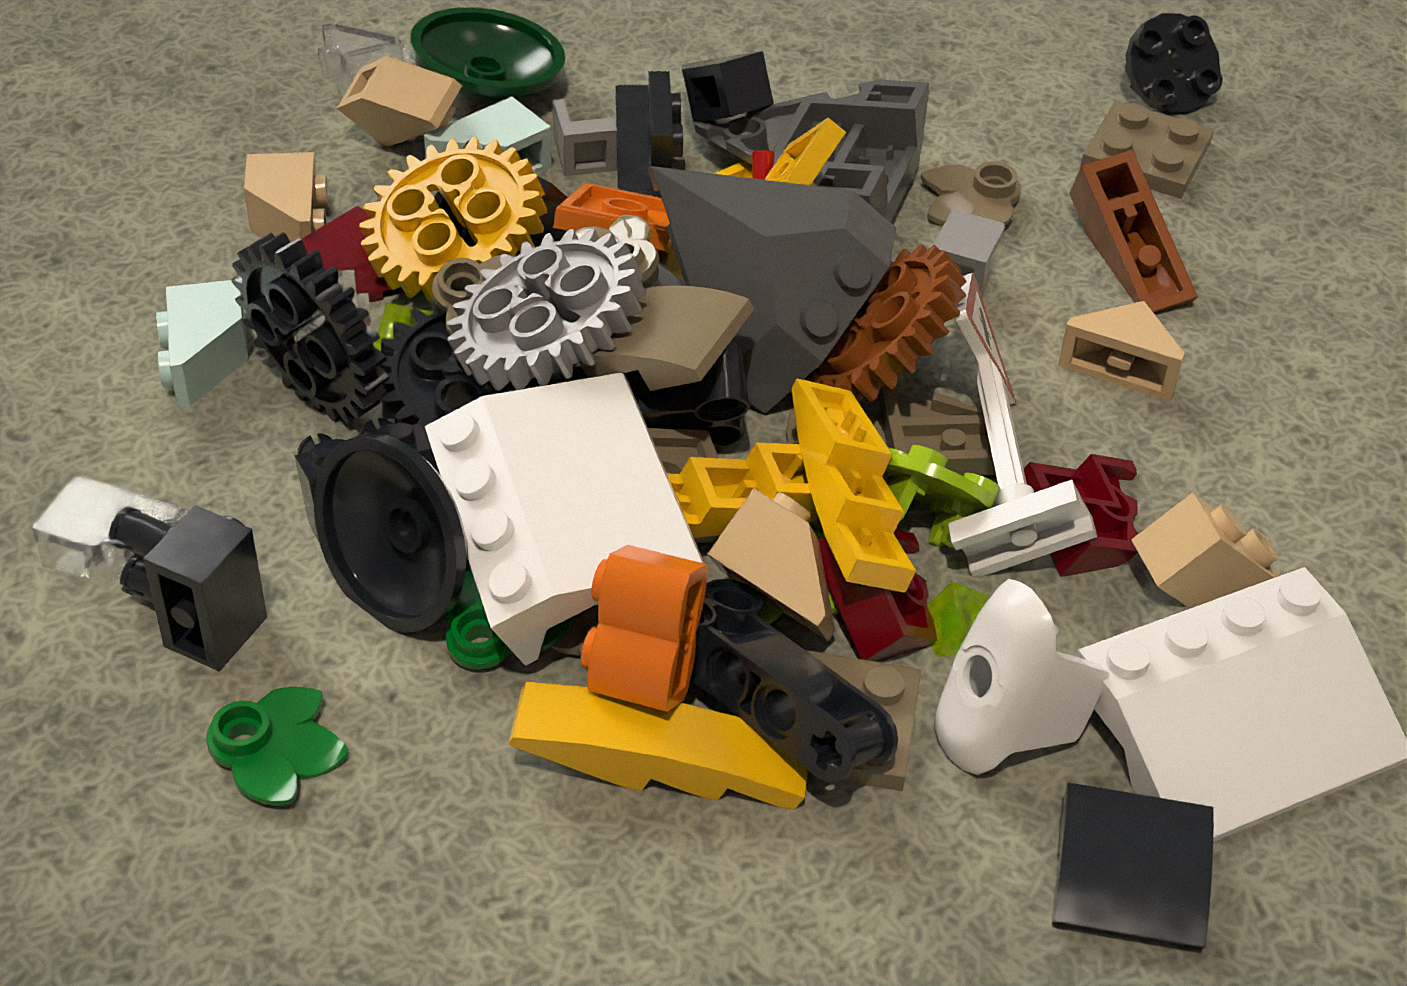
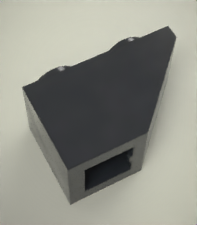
(727, 86)

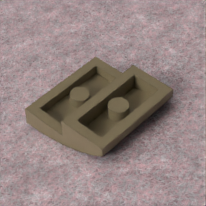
(674, 335)

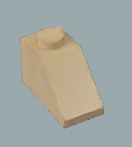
(779, 557)

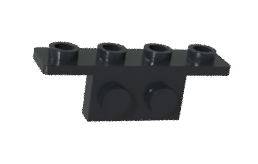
(647, 131)

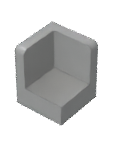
(584, 144)
(970, 243)

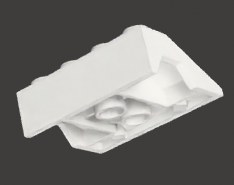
(550, 491)
(1248, 703)

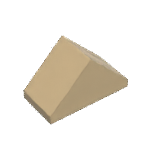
(1124, 348)

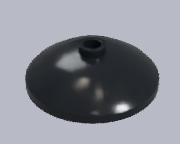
(390, 531)

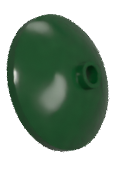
(488, 52)

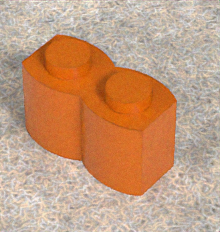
(644, 627)

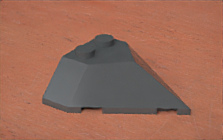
(872, 158)
(792, 250)

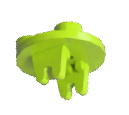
(952, 496)

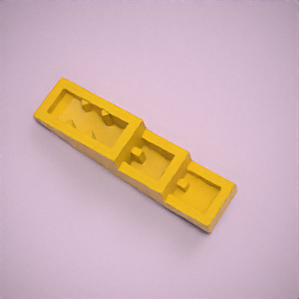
(845, 478)
(717, 487)
(637, 743)

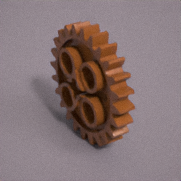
(895, 324)

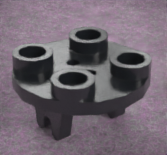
(1191, 56)

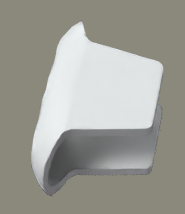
(1012, 685)

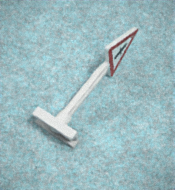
(1023, 521)

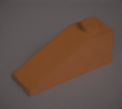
(1131, 232)

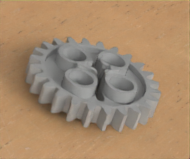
(546, 309)

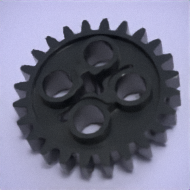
(287, 292)
(425, 372)

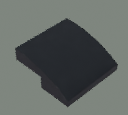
(1134, 866)

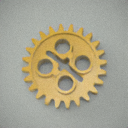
(487, 193)

